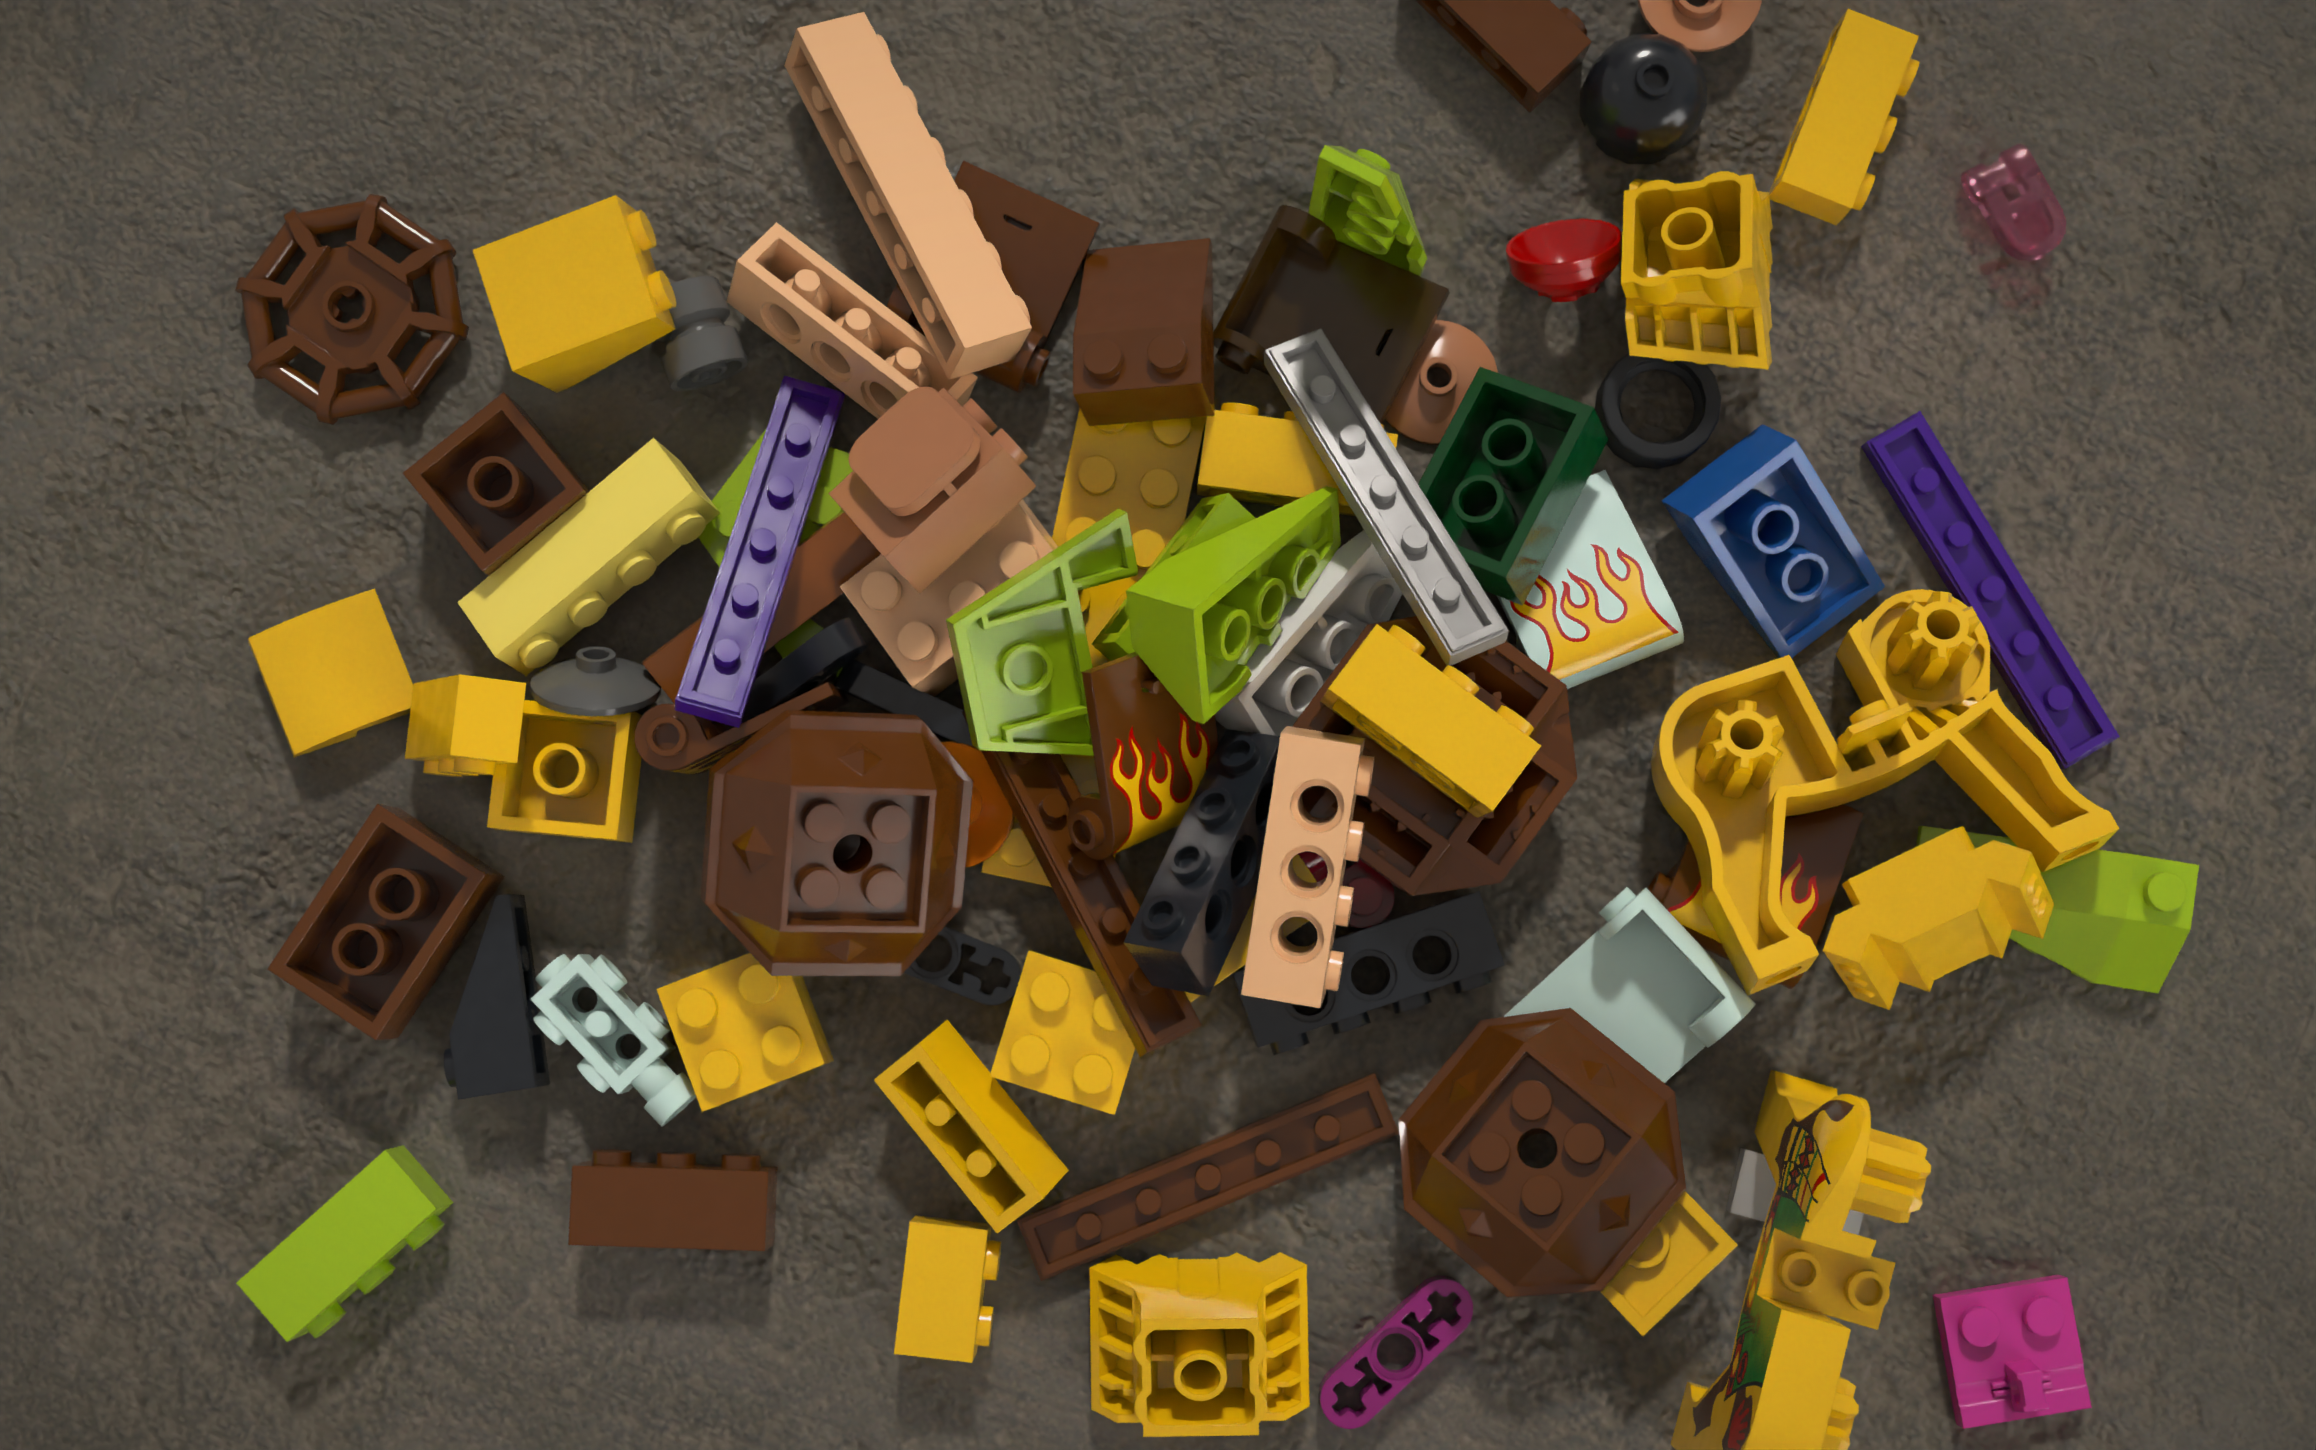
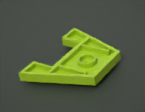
(1027, 646)

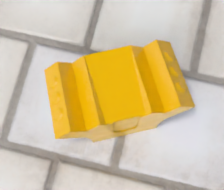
(1698, 270)
(1934, 914)
(1199, 1343)

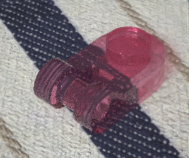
(2027, 225)

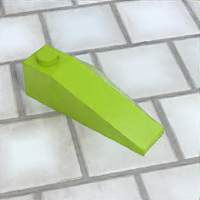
(1366, 207)
(1217, 601)
(2112, 916)

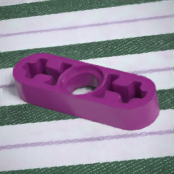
(1397, 1380)

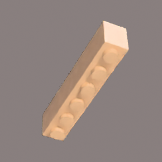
(907, 195)

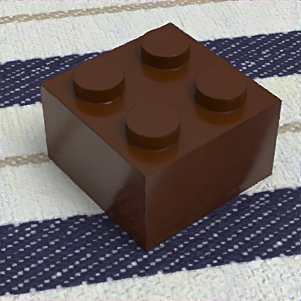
(496, 482)

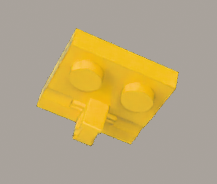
(1668, 1264)

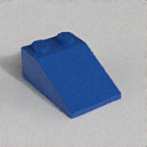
(1774, 540)

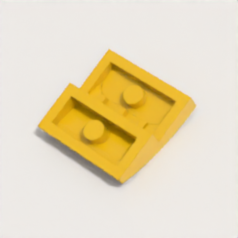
(333, 672)

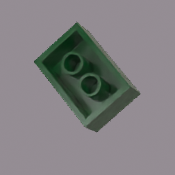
(1511, 477)

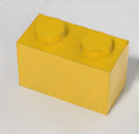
(945, 1289)

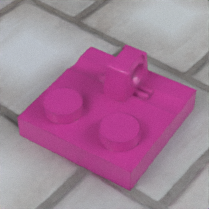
(2011, 1351)

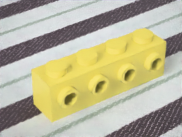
(588, 558)

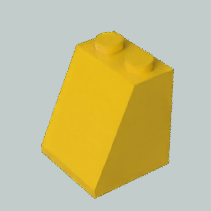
(577, 292)

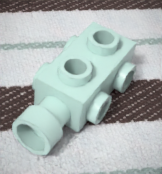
(600, 1033)

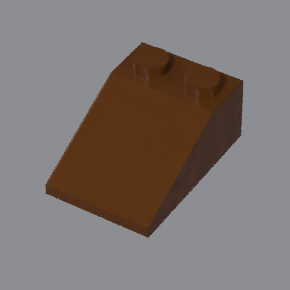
(1145, 333)

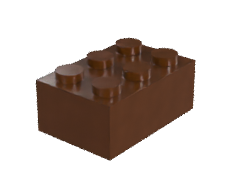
(386, 923)

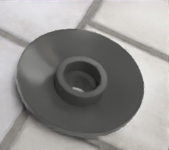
(595, 684)

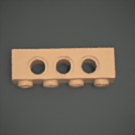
(835, 324)
(1273, 964)

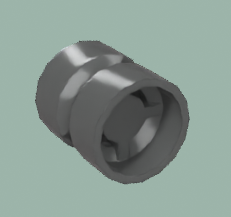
(701, 346)

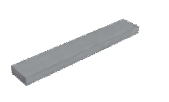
(1385, 498)

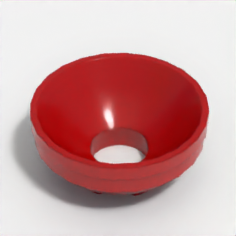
(1565, 257)

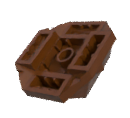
(787, 804)
(1418, 832)
(1554, 1224)

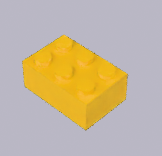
(1432, 720)

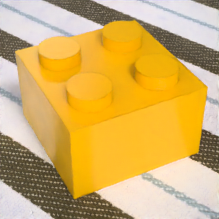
(569, 777)
(742, 1029)
(1064, 1036)

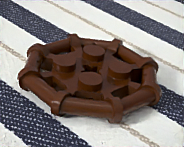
(361, 343)

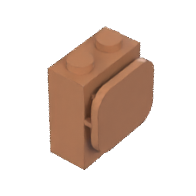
(931, 482)

